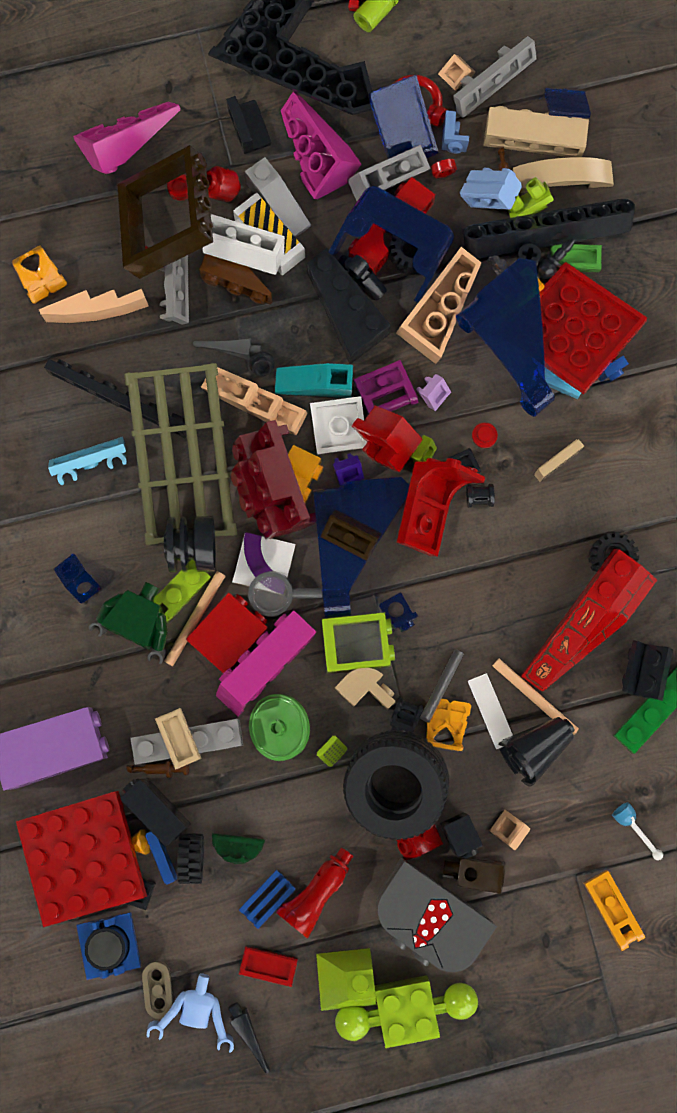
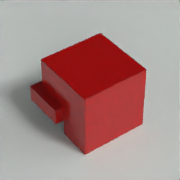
(388, 437)

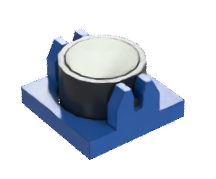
(106, 946)

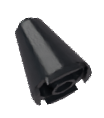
(536, 748)

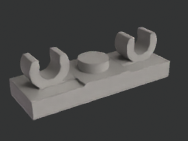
(176, 292)

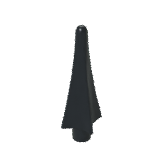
(242, 1024)

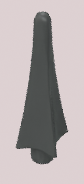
(242, 348)

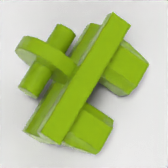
(533, 201)

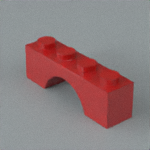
(372, 245)

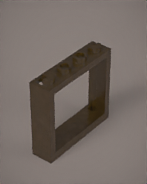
(130, 191)

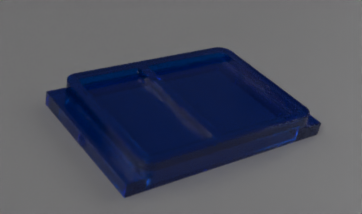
(403, 118)

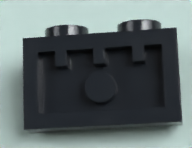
(647, 670)

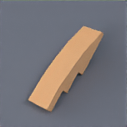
(83, 308)
(257, 401)

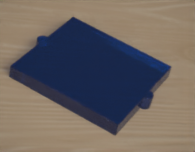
(567, 103)

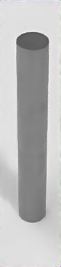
(441, 686)

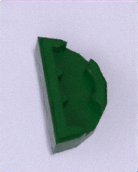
(237, 848)

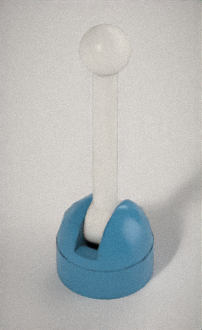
(626, 816)

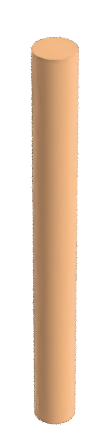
(194, 618)
(528, 691)

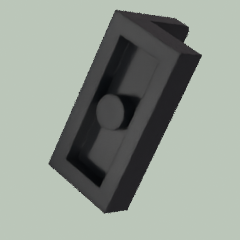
(248, 124)

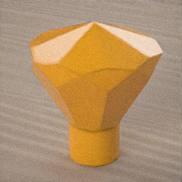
(140, 842)

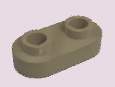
(157, 988)

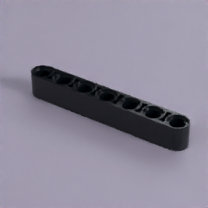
(549, 228)

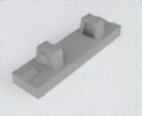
(508, 65)

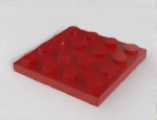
(583, 327)
(81, 859)

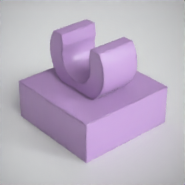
(434, 392)

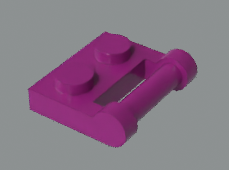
(384, 382)

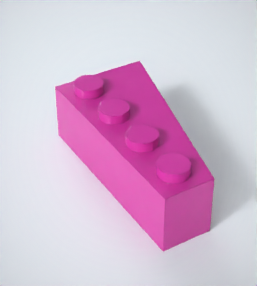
(264, 662)

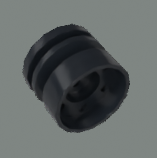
(190, 544)

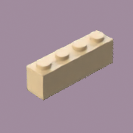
(535, 132)

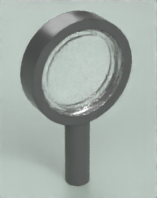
(273, 593)

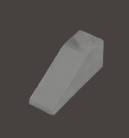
(390, 172)
(271, 188)

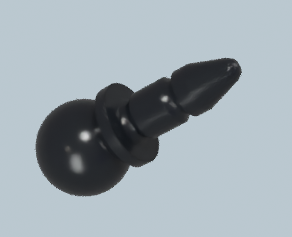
(547, 267)

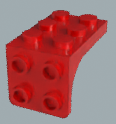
(428, 502)

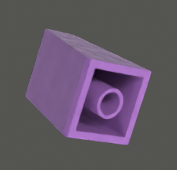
(51, 748)

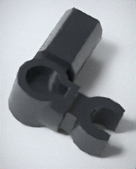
(358, 269)

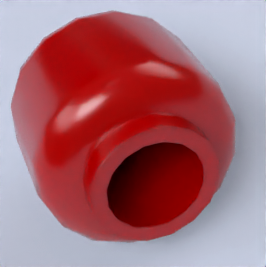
(223, 184)

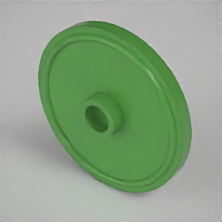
(279, 727)

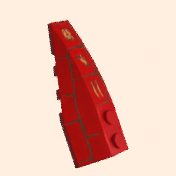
(593, 617)

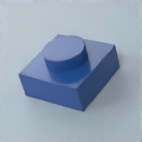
(614, 369)

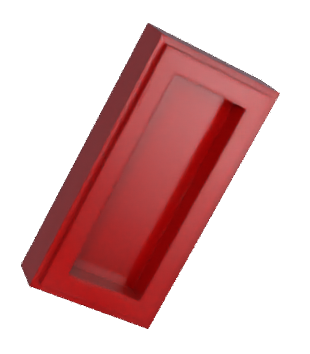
(268, 966)

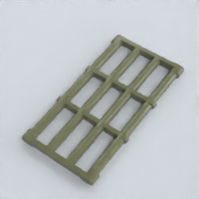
(165, 430)

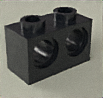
(461, 835)

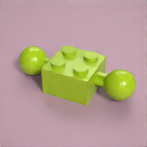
(407, 1011)

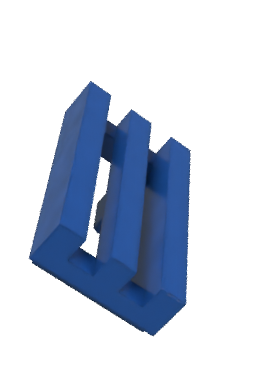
(162, 859)
(251, 915)

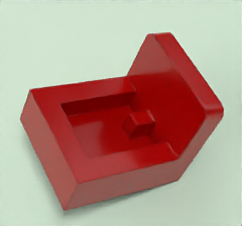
(420, 844)

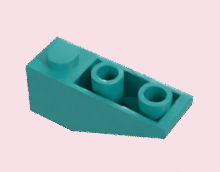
(315, 380)

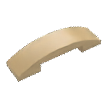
(567, 172)

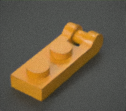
(613, 909)

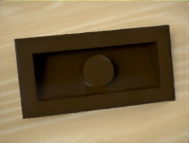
(350, 535)

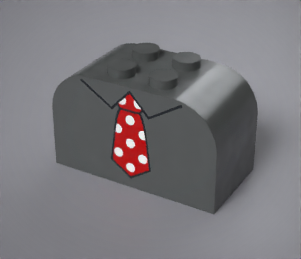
(431, 919)

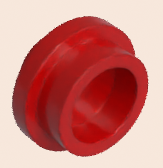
(484, 435)

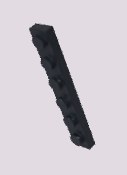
(107, 392)

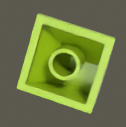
(346, 979)

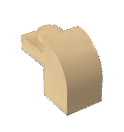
(365, 680)

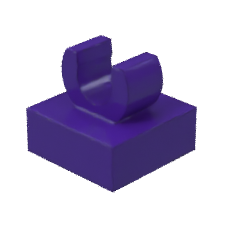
(348, 469)

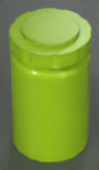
(372, 13)

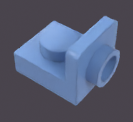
(451, 139)

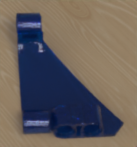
(510, 324)
(367, 501)

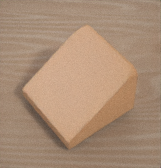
(455, 71)
(510, 830)

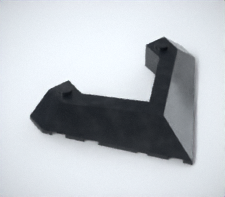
(262, 47)

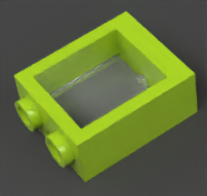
(359, 642)

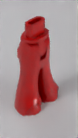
(306, 907)

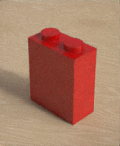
(228, 632)

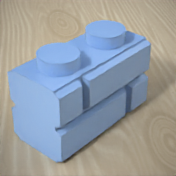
(491, 189)

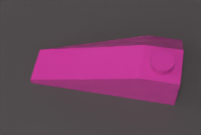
(115, 144)
(321, 152)

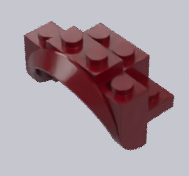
(267, 480)

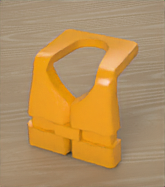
(43, 280)
(449, 715)

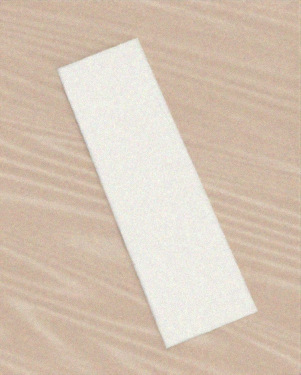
(490, 709)

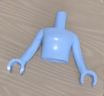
(195, 1012)

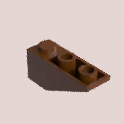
(234, 277)

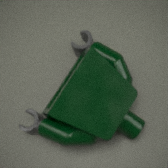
(135, 619)

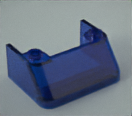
(403, 221)

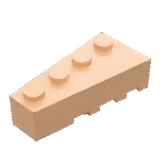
(435, 315)

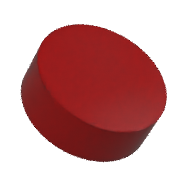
(444, 168)
(178, 188)

